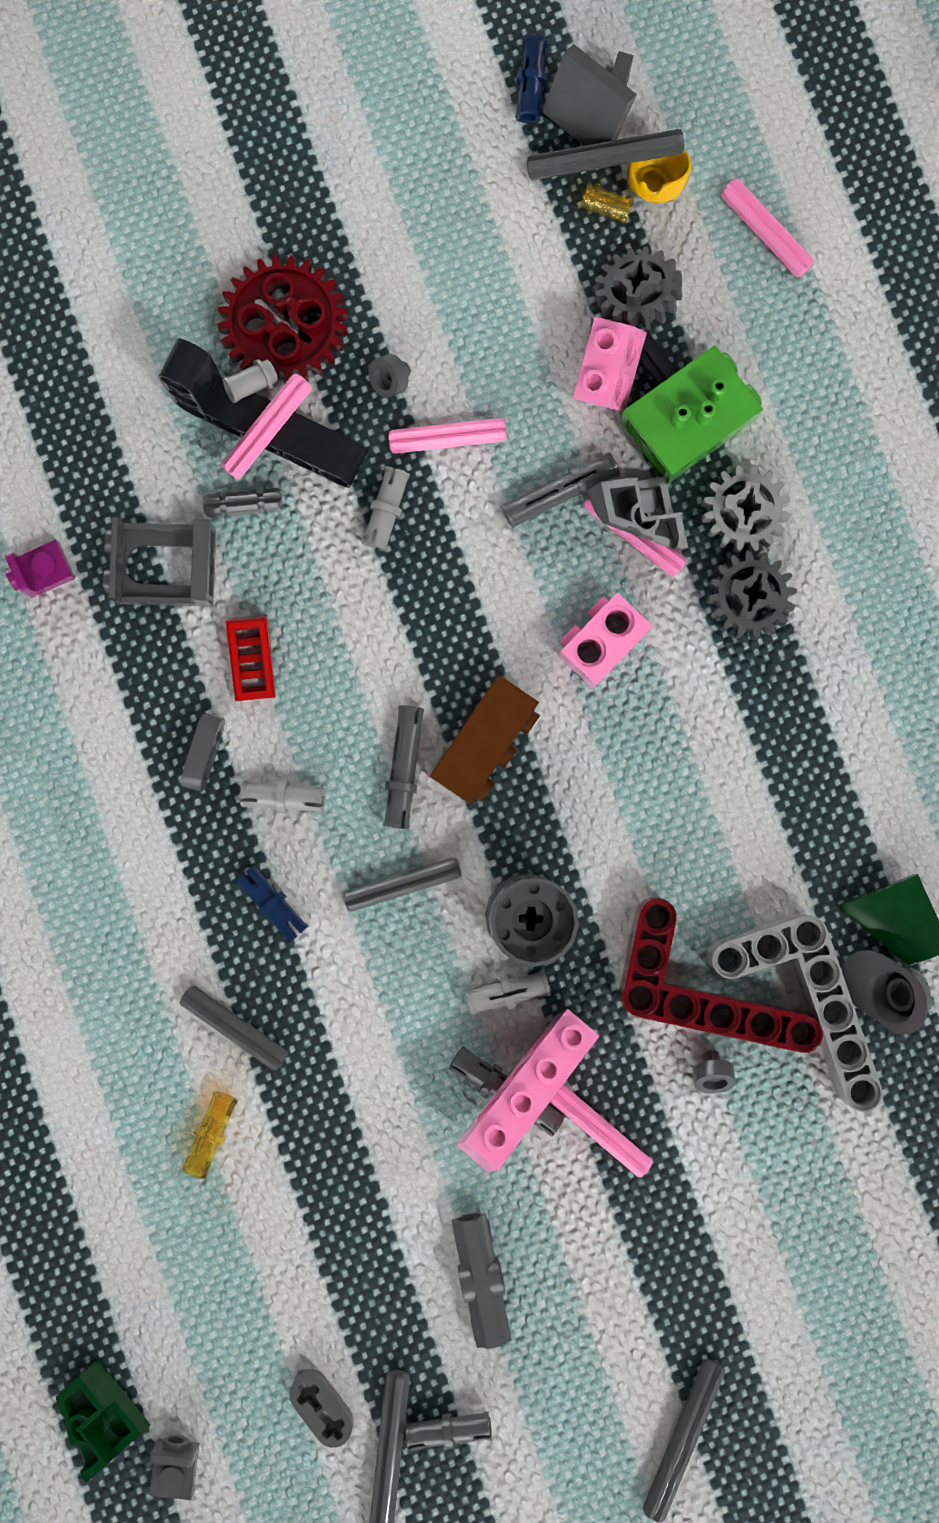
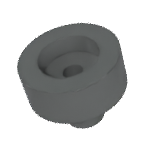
(389, 375)
(713, 1074)

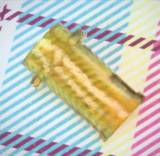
(606, 203)

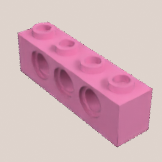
(527, 1091)

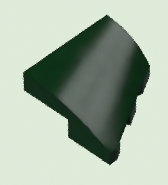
(899, 918)
(99, 1417)

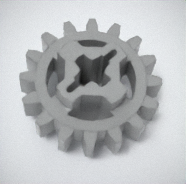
(729, 508)

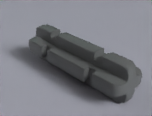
(242, 502)

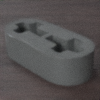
(202, 752)
(314, 1414)

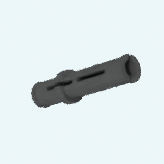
(602, 468)
(403, 769)
(490, 1078)

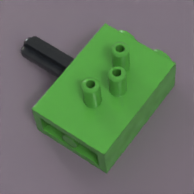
(689, 409)

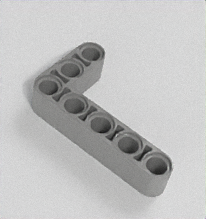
(816, 996)

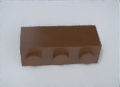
(486, 741)

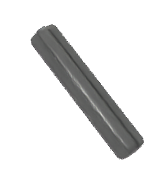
(402, 884)
(233, 1027)

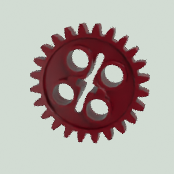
(305, 296)

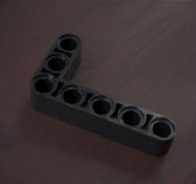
(199, 390)

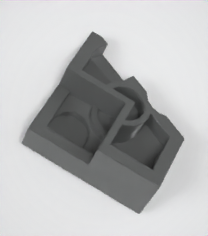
(640, 509)

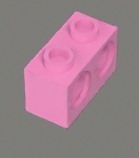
(609, 364)
(611, 646)

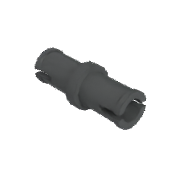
(448, 1431)

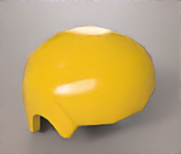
(660, 178)

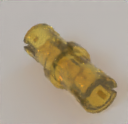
(209, 1134)

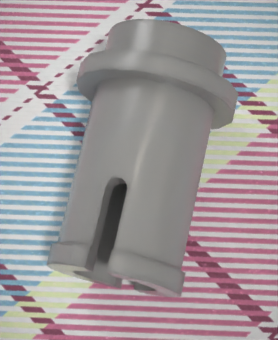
(251, 380)

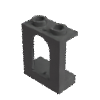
(127, 537)

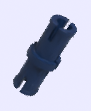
(531, 79)
(272, 904)

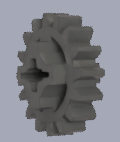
(639, 288)
(735, 591)

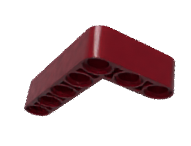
(701, 1002)

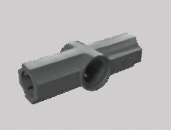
(481, 1280)

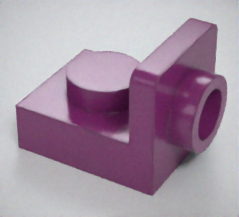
(38, 569)

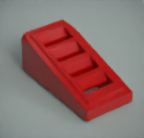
(237, 624)

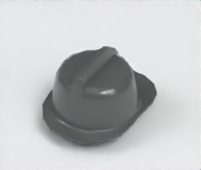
(887, 991)

